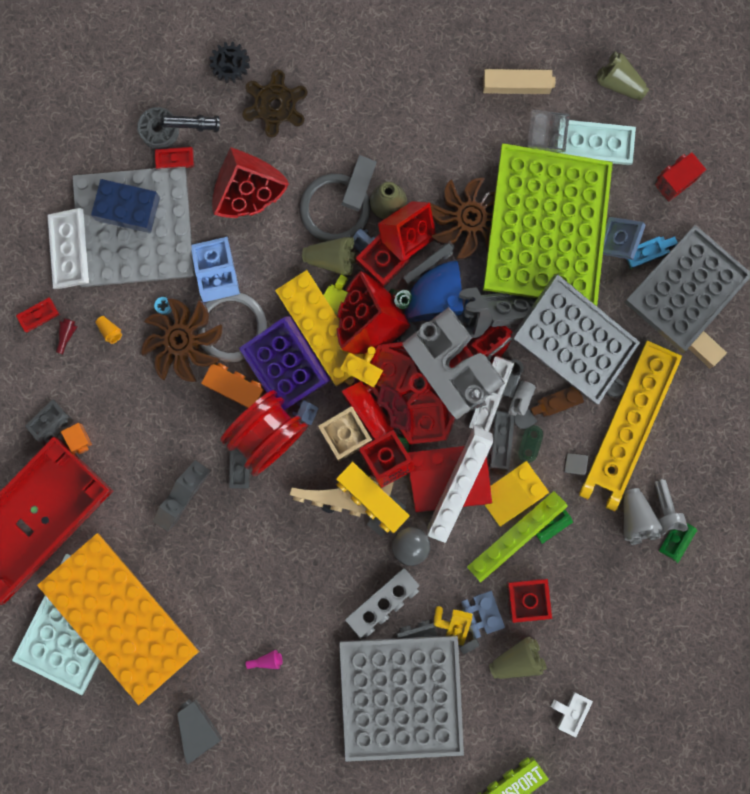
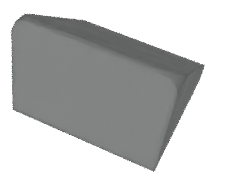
(576, 464)

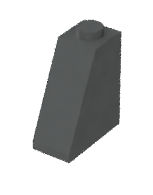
(196, 730)

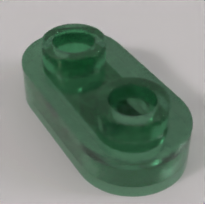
(530, 443)

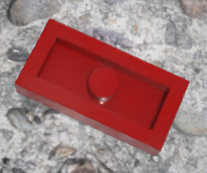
(174, 157)
(37, 315)

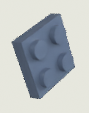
(622, 237)

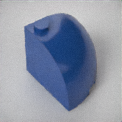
(435, 293)

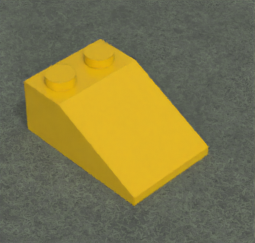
(515, 493)

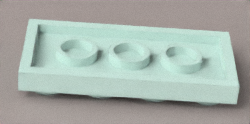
(601, 141)

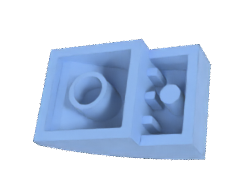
(215, 269)

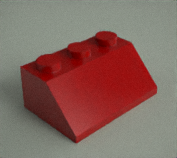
(408, 229)
(367, 409)

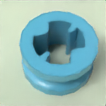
(159, 302)

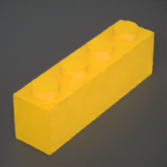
(372, 497)

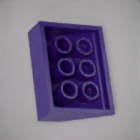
(285, 362)

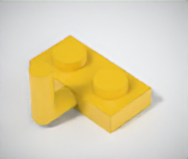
(362, 368)
(458, 624)

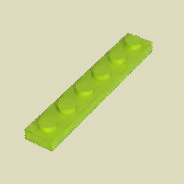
(517, 536)

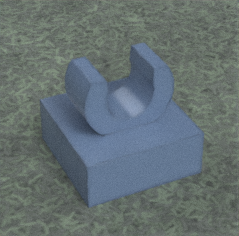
(362, 240)
(306, 411)

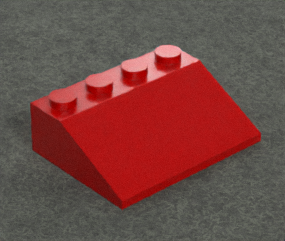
(433, 472)

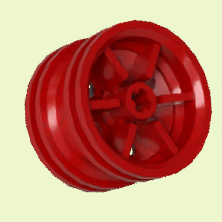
(263, 432)

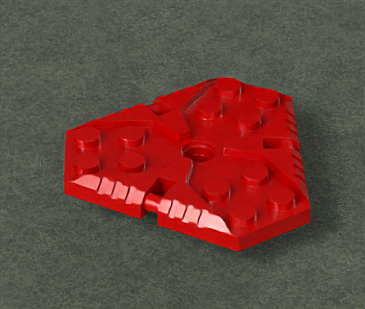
(429, 415)

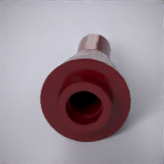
(66, 330)

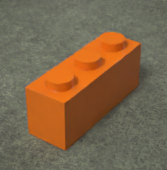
(232, 385)

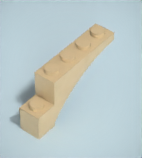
(335, 498)

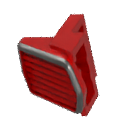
(492, 342)

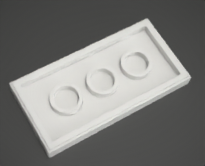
(68, 248)

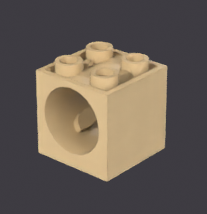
(345, 434)

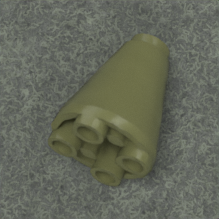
(622, 77)
(385, 205)
(332, 255)
(519, 661)

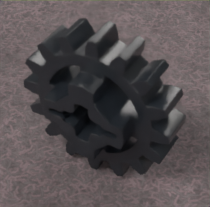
(233, 54)

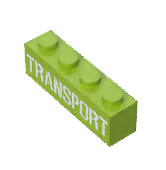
(520, 781)

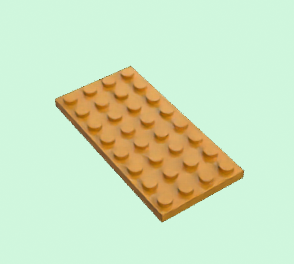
(118, 618)

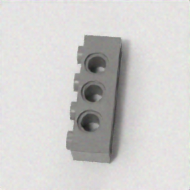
(365, 628)

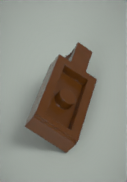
(558, 402)

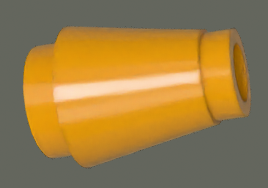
(109, 330)

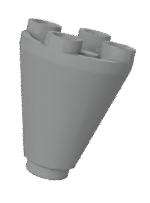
(639, 518)

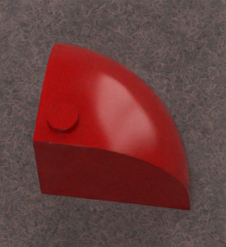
(246, 185)
(368, 316)

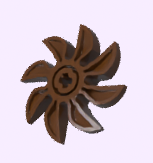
(459, 217)
(190, 337)

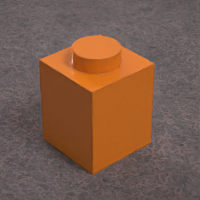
(76, 438)

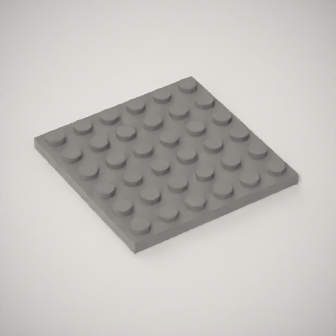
(131, 255)
(401, 698)

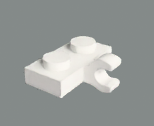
(573, 713)

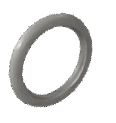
(261, 325)

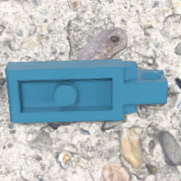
(651, 250)

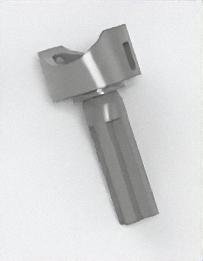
(671, 520)

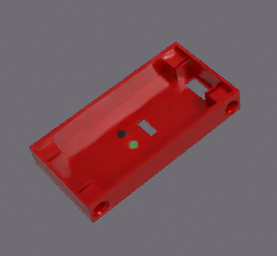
(54, 500)

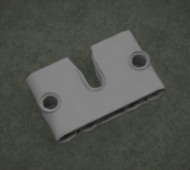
(433, 358)

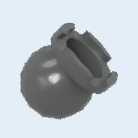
(411, 546)

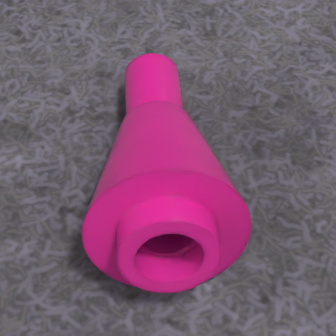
(270, 661)

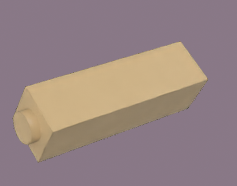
(518, 81)
(707, 350)

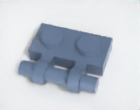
(488, 612)

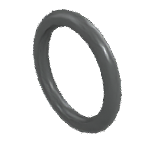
(304, 208)

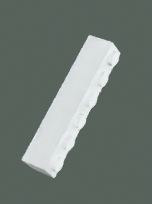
(460, 484)

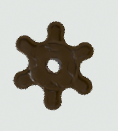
(275, 91)

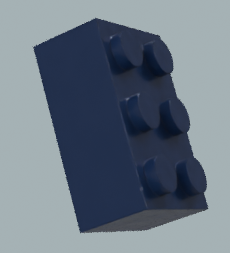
(125, 206)

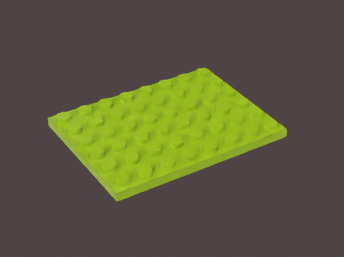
(547, 222)

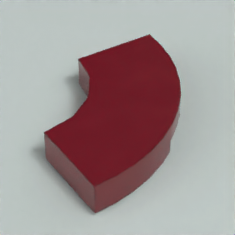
(396, 407)

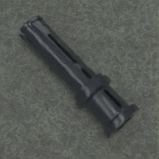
(199, 123)

